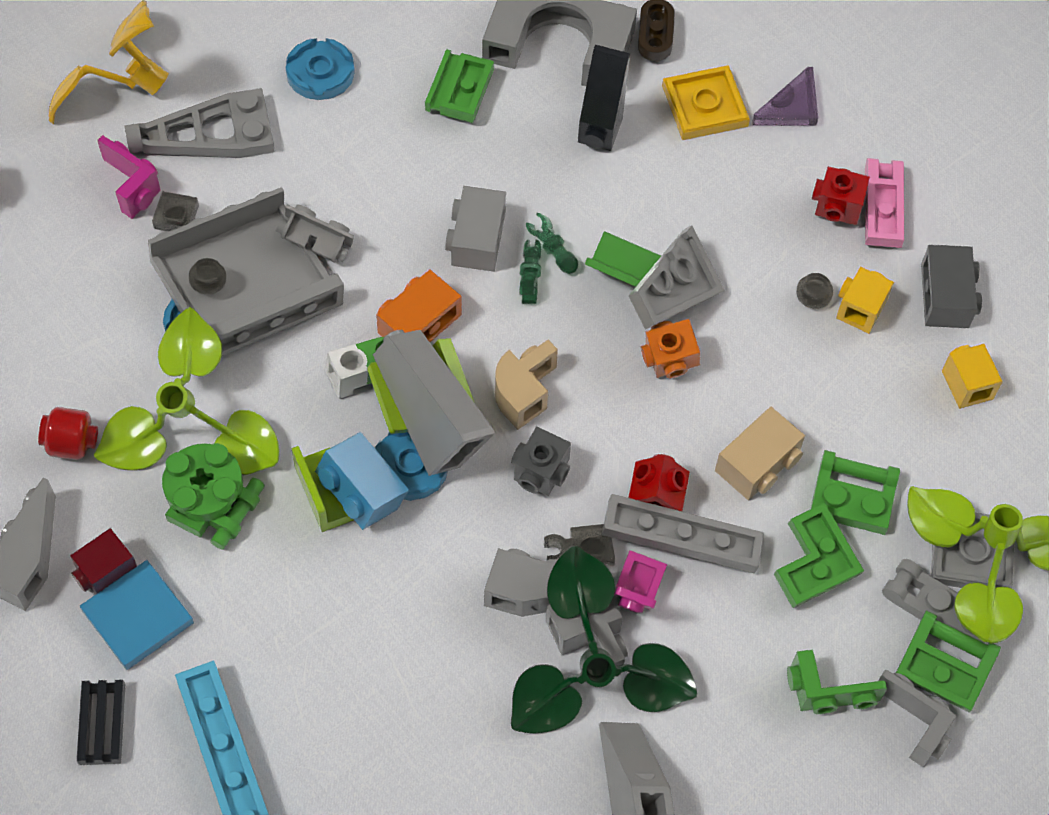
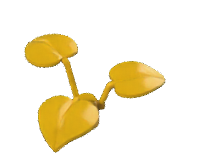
(141, 68)

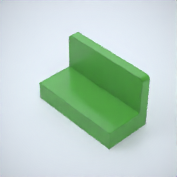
(622, 259)

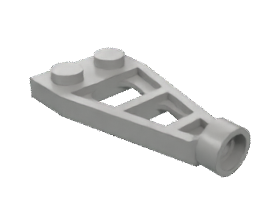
(249, 119)

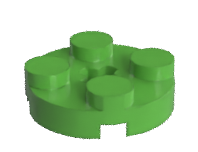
(199, 460)

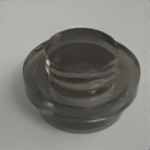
(207, 276)
(814, 291)

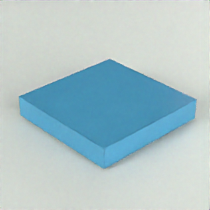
(136, 614)

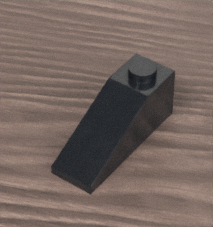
(604, 98)

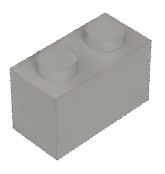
(477, 228)

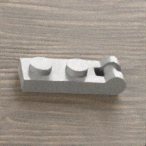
(932, 596)

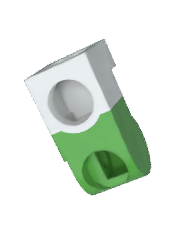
(349, 365)

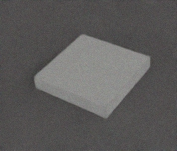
(971, 561)

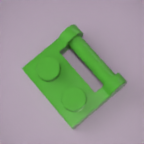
(852, 503)
(943, 673)

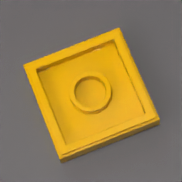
(705, 102)

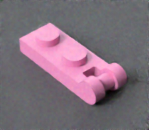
(884, 204)

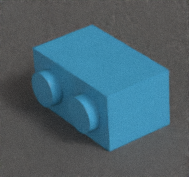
(361, 480)

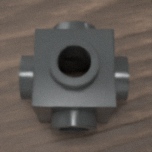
(541, 462)

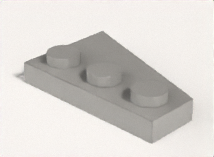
(676, 281)

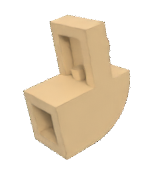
(518, 385)

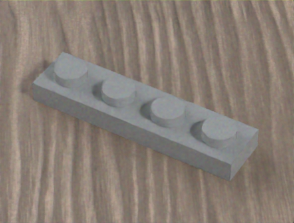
(683, 533)

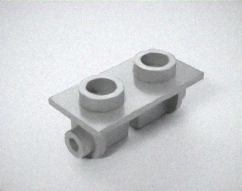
(328, 237)

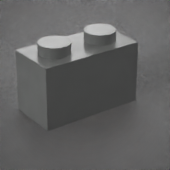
(950, 286)

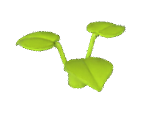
(186, 348)
(941, 519)

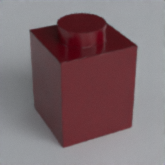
(101, 562)

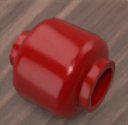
(67, 433)

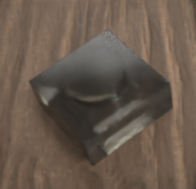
(174, 211)

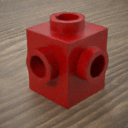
(840, 195)
(659, 482)

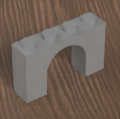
(598, 20)

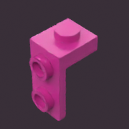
(143, 183)
(639, 582)

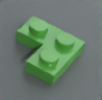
(827, 559)

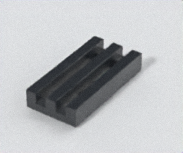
(101, 689)

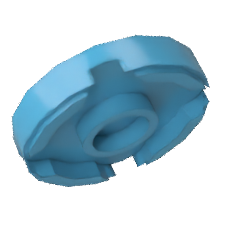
(320, 69)
(405, 461)

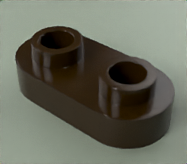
(656, 32)

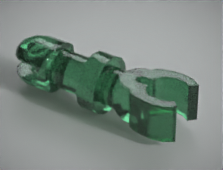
(554, 245)
(529, 272)

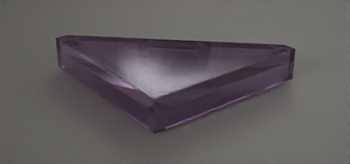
(792, 105)

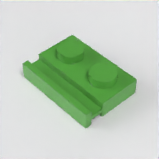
(459, 86)

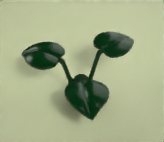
(548, 702)

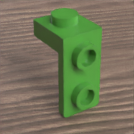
(805, 679)

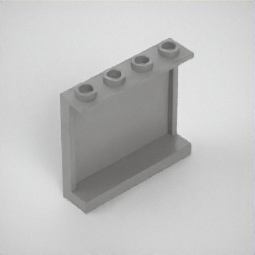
(268, 278)

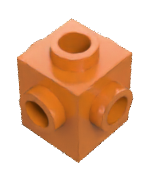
(671, 348)

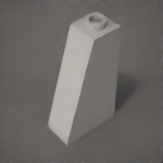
(431, 402)

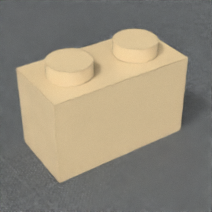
(760, 454)

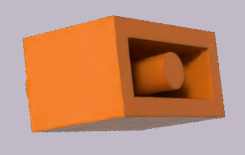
(423, 305)

